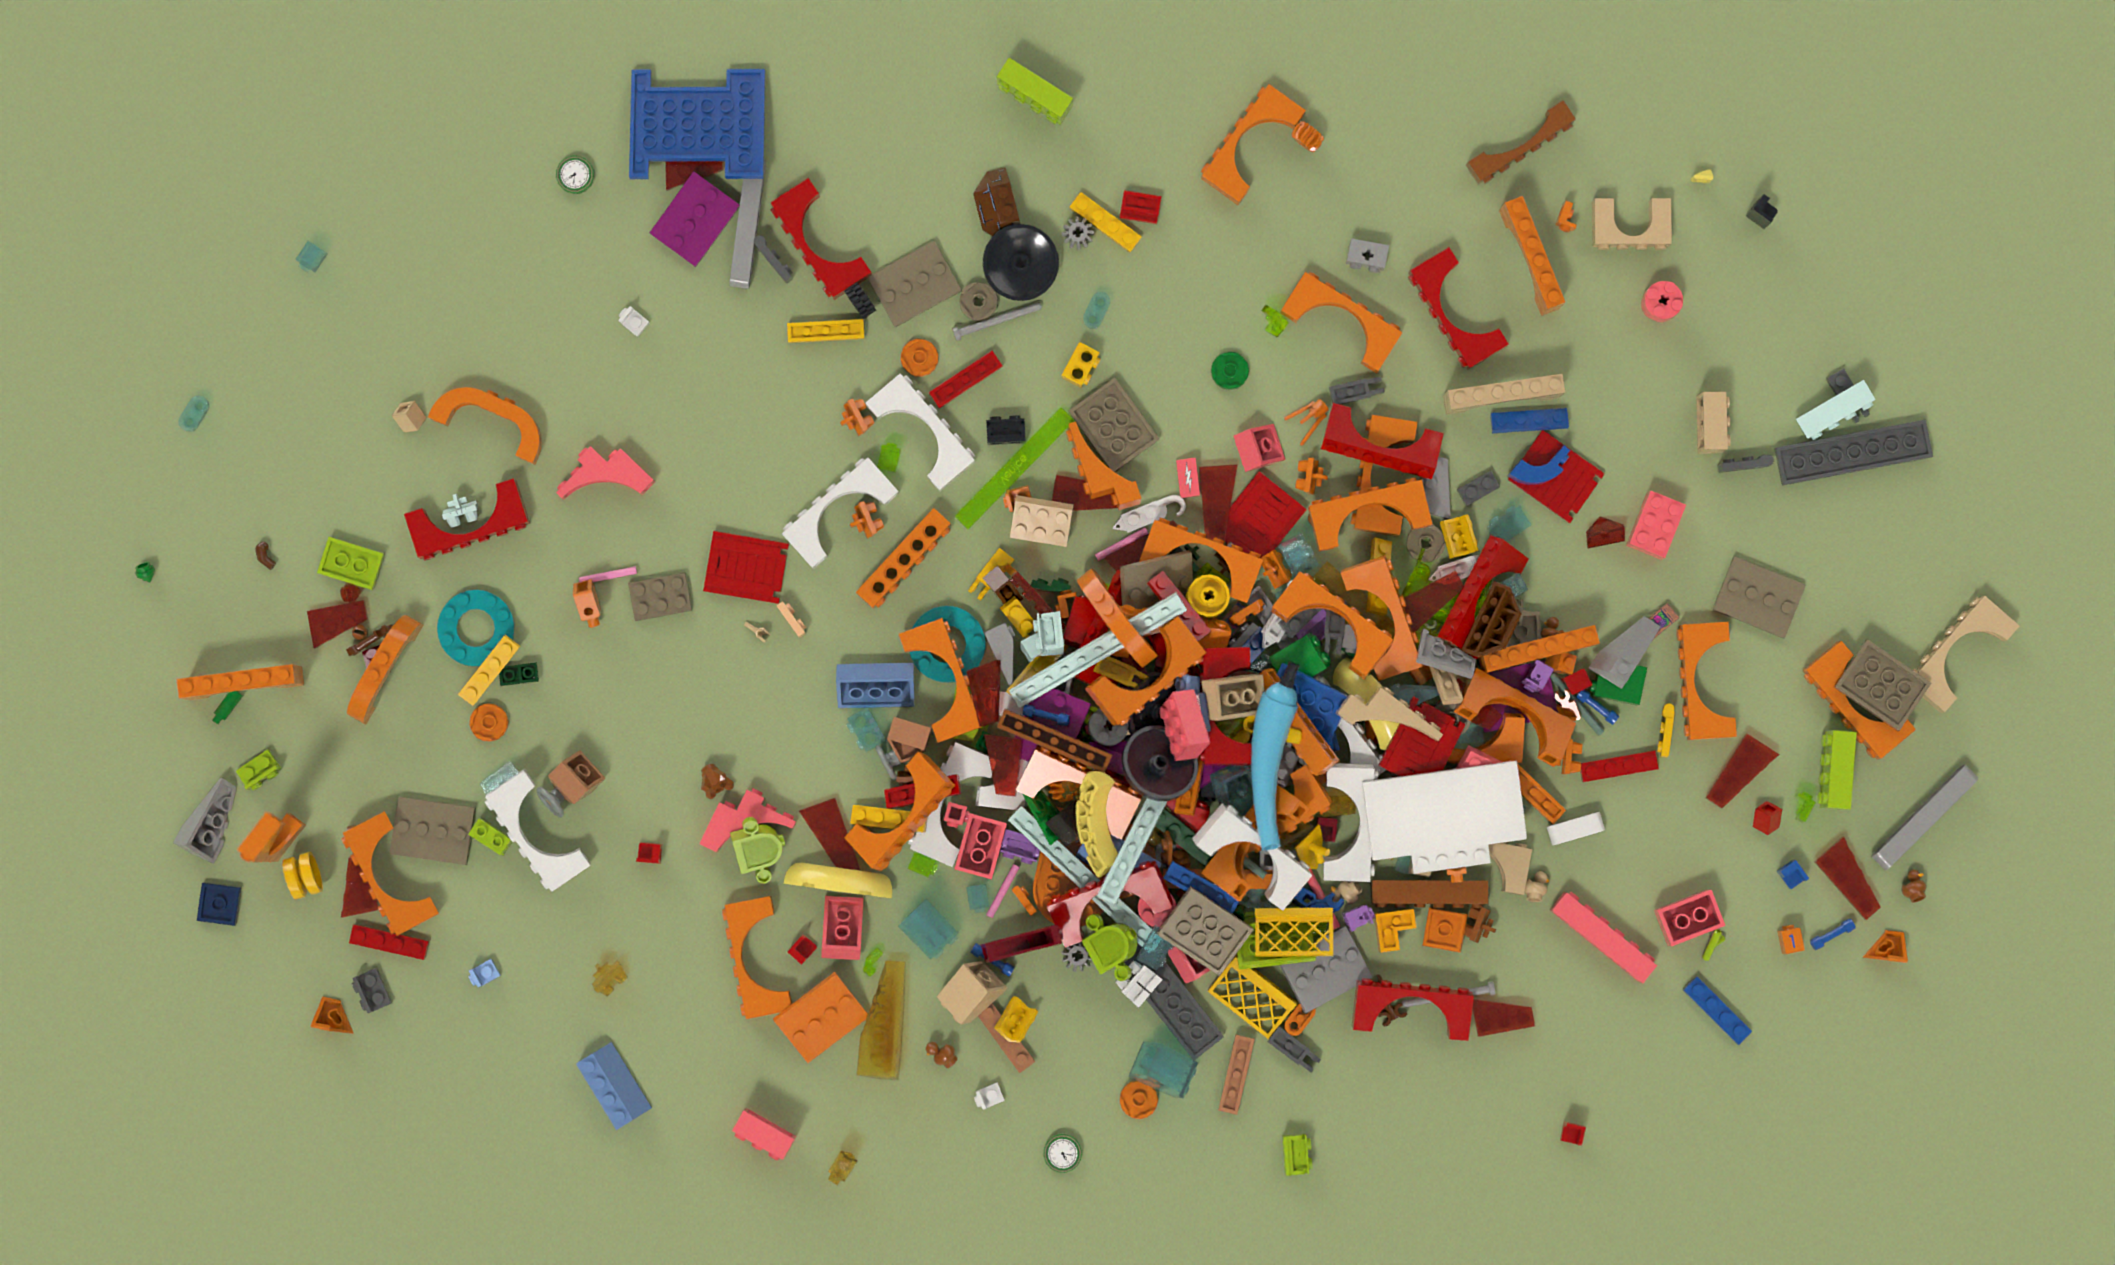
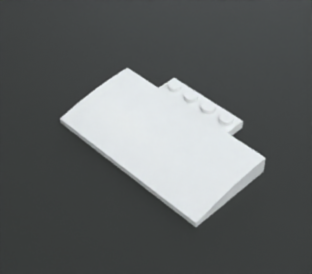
(1445, 815)

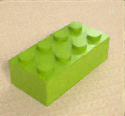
(1034, 91)
(1837, 770)

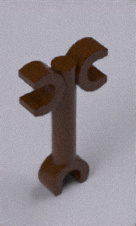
(382, 632)
(1392, 1013)

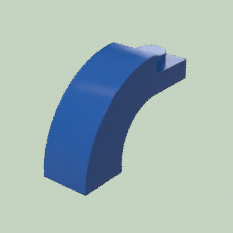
(1535, 475)

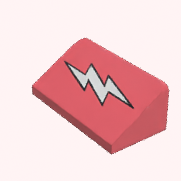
(1188, 478)

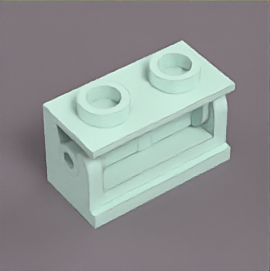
(1049, 634)

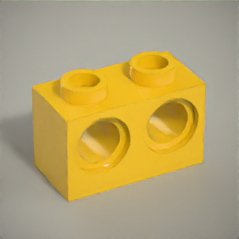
(1077, 363)

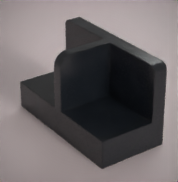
(1762, 212)

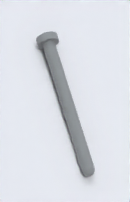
(995, 320)
(1476, 991)

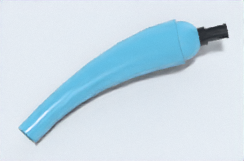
(1270, 733)

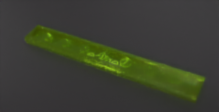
(1014, 468)

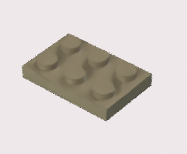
(660, 596)

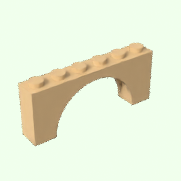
(1537, 388)
(1981, 617)
(1512, 864)

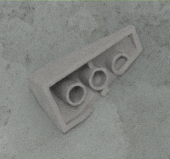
(1623, 654)
(206, 825)

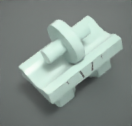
(452, 514)

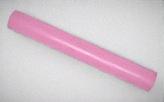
(1124, 542)
(610, 575)
(1002, 891)

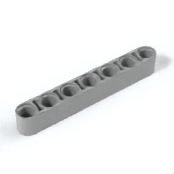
(746, 232)
(1925, 817)

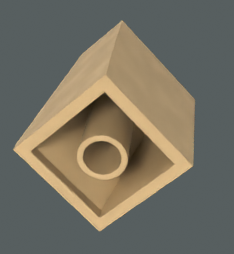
(971, 991)

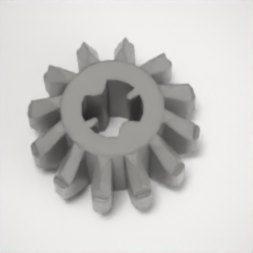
(1085, 236)
(1081, 960)

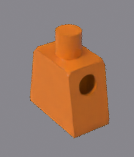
(587, 602)

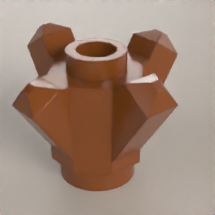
(714, 781)

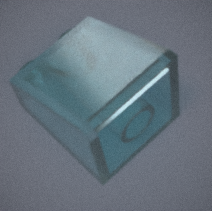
(929, 929)
(1163, 1069)

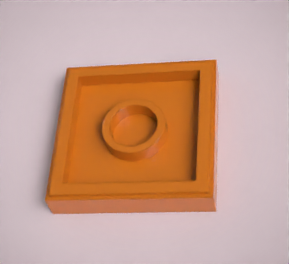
(1445, 930)

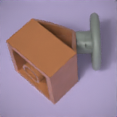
(906, 740)
(571, 781)

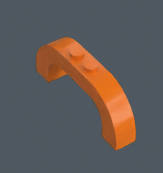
(451, 401)
(1114, 617)
(364, 695)

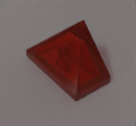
(1604, 533)

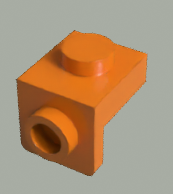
(1010, 496)
(1062, 605)

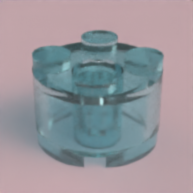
(1298, 555)

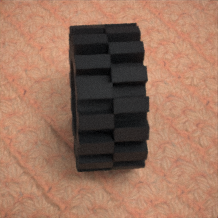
(860, 300)

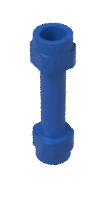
(1610, 716)
(1061, 719)
(1846, 926)
(1006, 968)

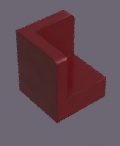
(1328, 828)

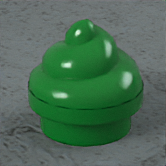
(145, 571)

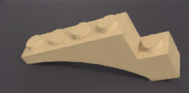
(1385, 707)

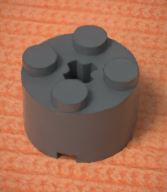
(1104, 736)

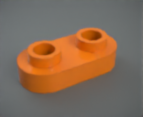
(1254, 608)
(1300, 1018)

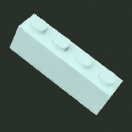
(1835, 409)

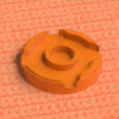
(919, 357)
(489, 722)
(1138, 1100)

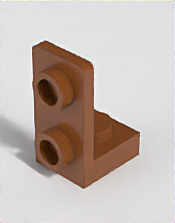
(1179, 856)

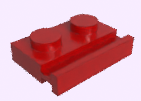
(1140, 207)

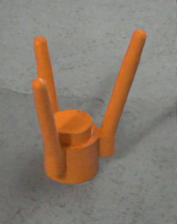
(1317, 410)

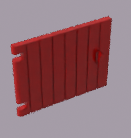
(1569, 488)
(1262, 516)
(745, 567)
(1417, 750)

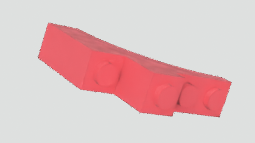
(596, 469)
(728, 819)

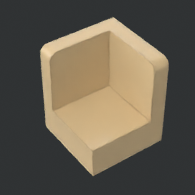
(409, 416)

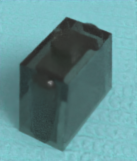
(1065, 824)

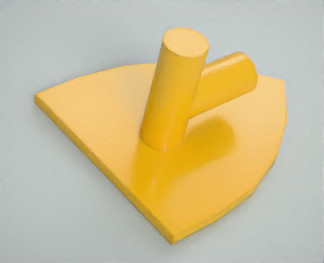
(1311, 849)

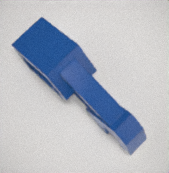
(1316, 903)

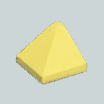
(1703, 177)

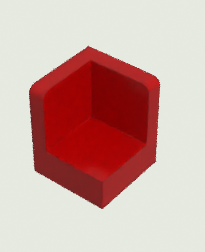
(1577, 681)
(1767, 818)
(649, 853)
(802, 949)
(1572, 1133)

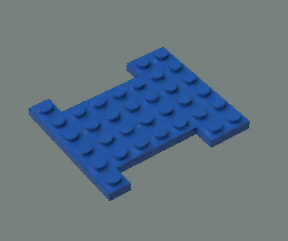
(699, 124)

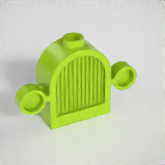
(757, 848)
(1110, 946)

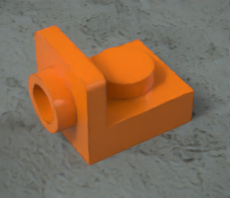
(1564, 215)

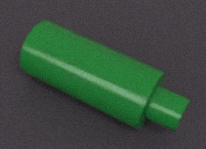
(227, 706)

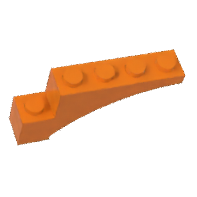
(1098, 477)

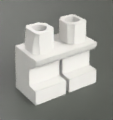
(1144, 977)

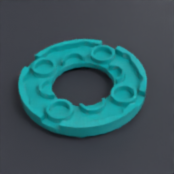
(454, 610)
(974, 643)

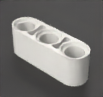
(1575, 828)

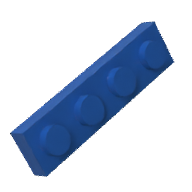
(1529, 420)
(1185, 878)
(1717, 1010)

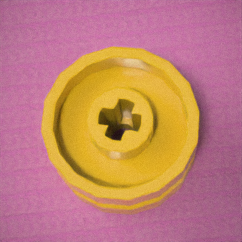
(1215, 588)
(302, 875)

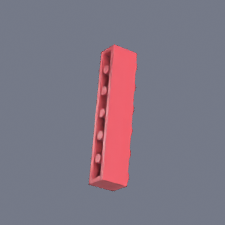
(1603, 937)

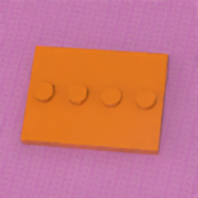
(821, 1017)

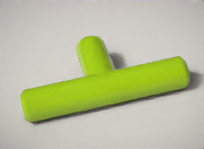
(1715, 940)

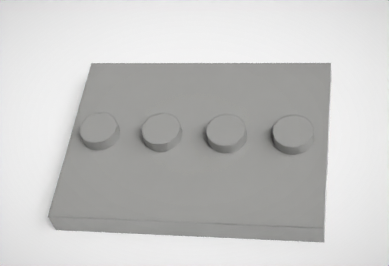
(1328, 975)

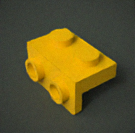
(1459, 536)
(1015, 1020)

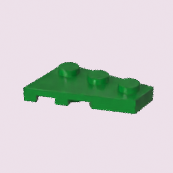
(1043, 810)

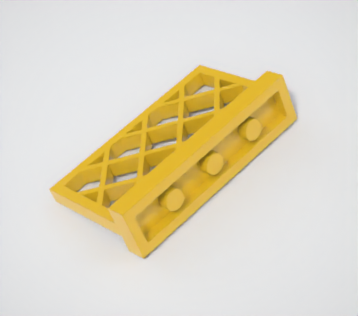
(1290, 916)
(1265, 986)

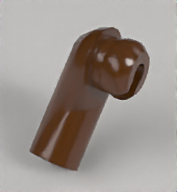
(261, 554)

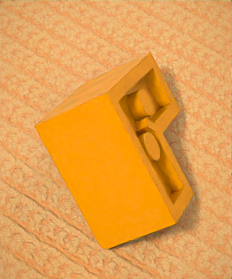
(1387, 926)

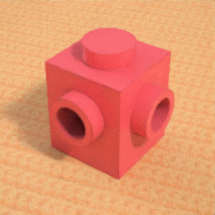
(956, 814)

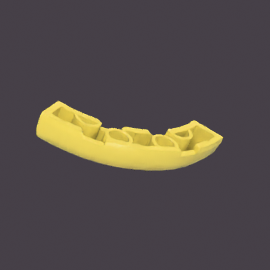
(1354, 684)
(1092, 822)
(839, 879)

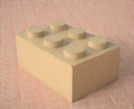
(1712, 422)
(1041, 521)
(1233, 696)

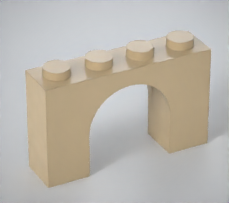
(1606, 234)

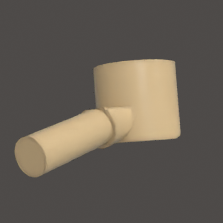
(759, 632)

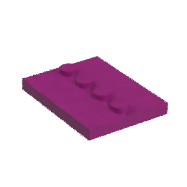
(694, 219)
(1513, 678)
(1057, 702)

